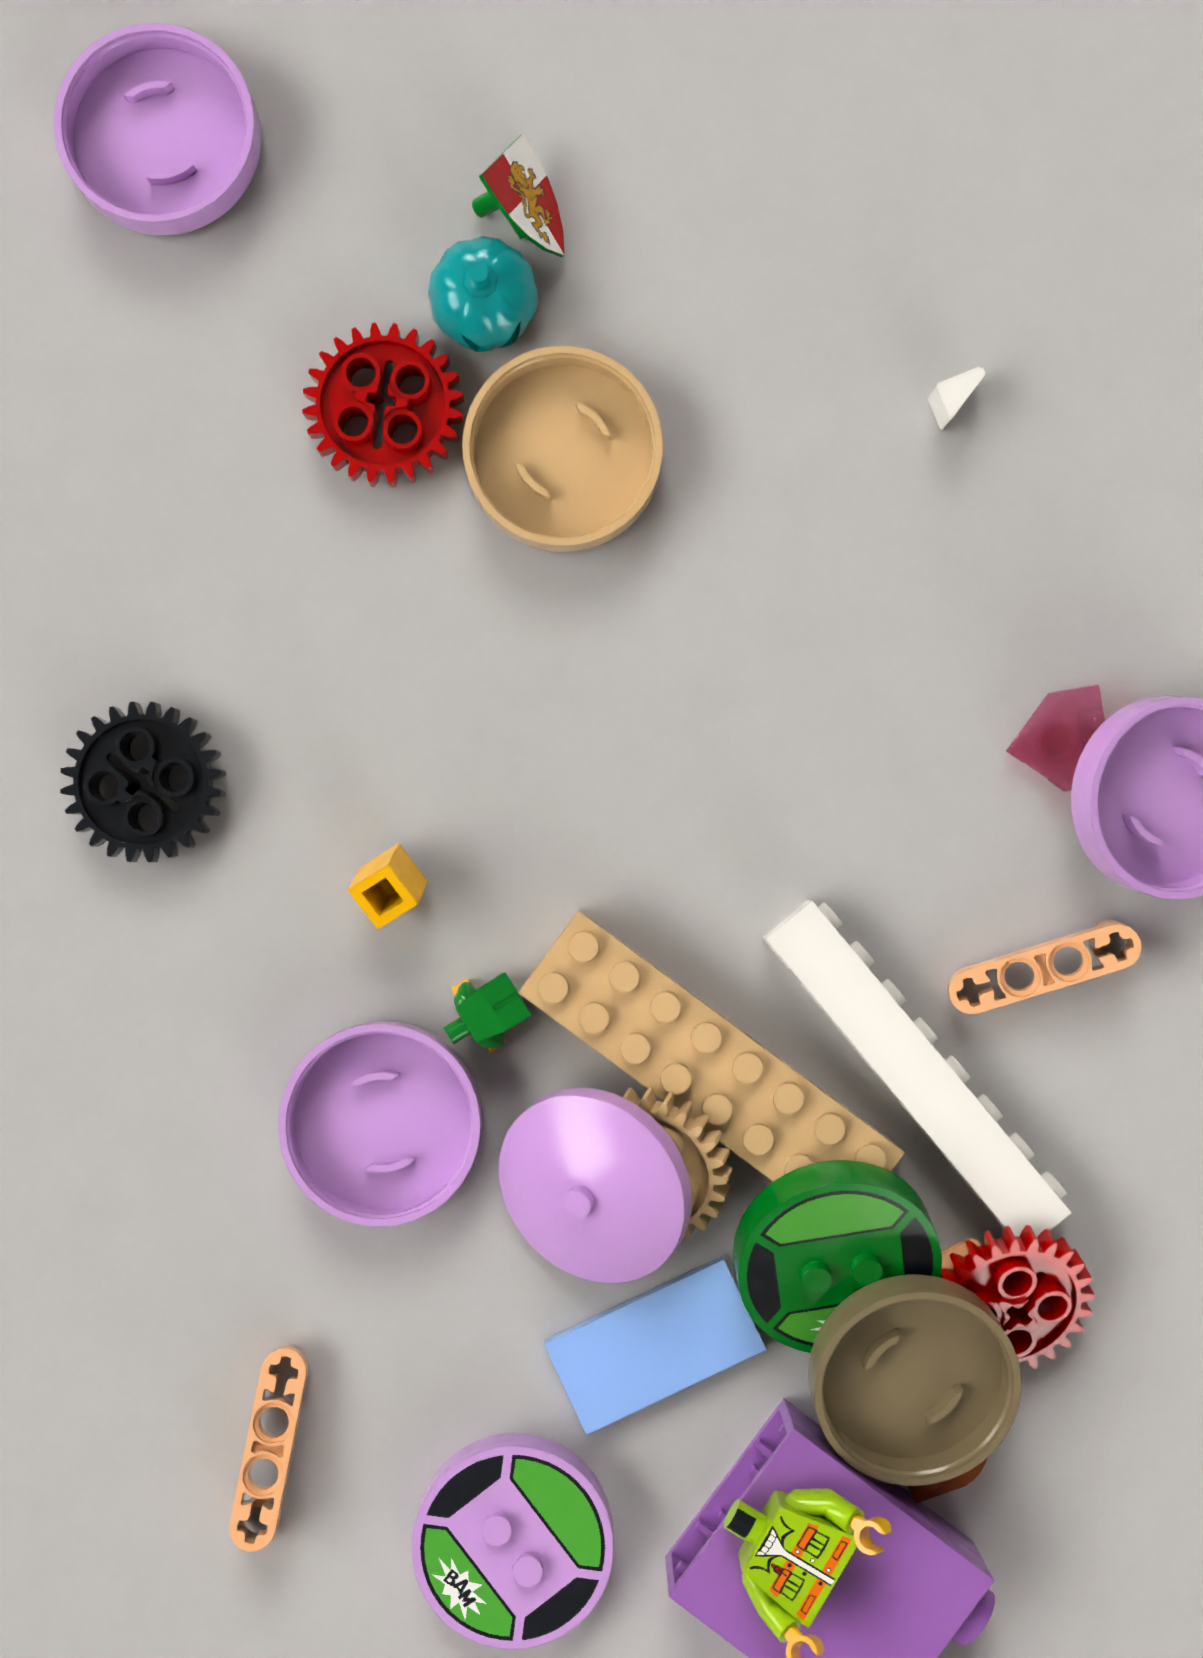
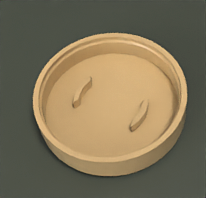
(562, 448)

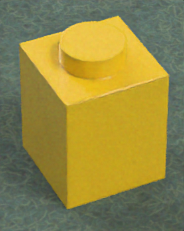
(388, 886)

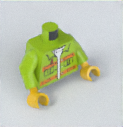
(797, 1554)

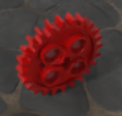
(427, 410)
(1030, 1286)

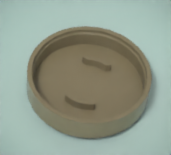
(914, 1380)

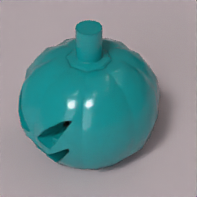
(483, 294)

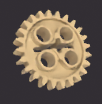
(697, 1147)

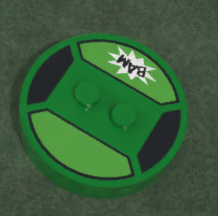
(823, 1238)

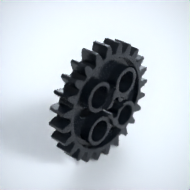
(117, 818)

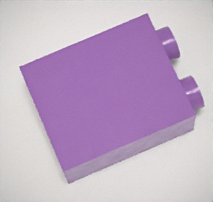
(884, 1605)

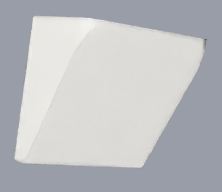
(952, 393)

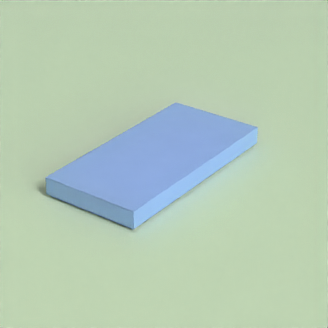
(654, 1345)

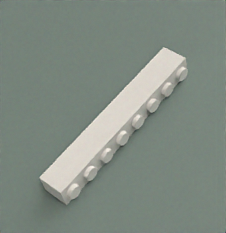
(915, 1072)

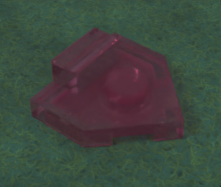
(1059, 732)

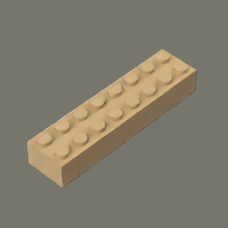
(688, 1048)

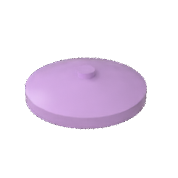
(595, 1185)

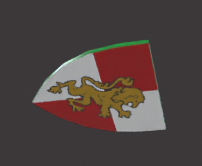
(524, 196)

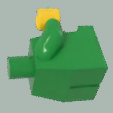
(486, 1012)

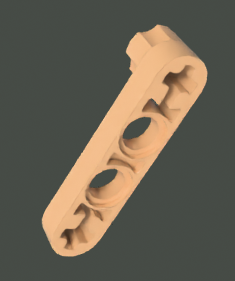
(1045, 976)
(265, 1446)

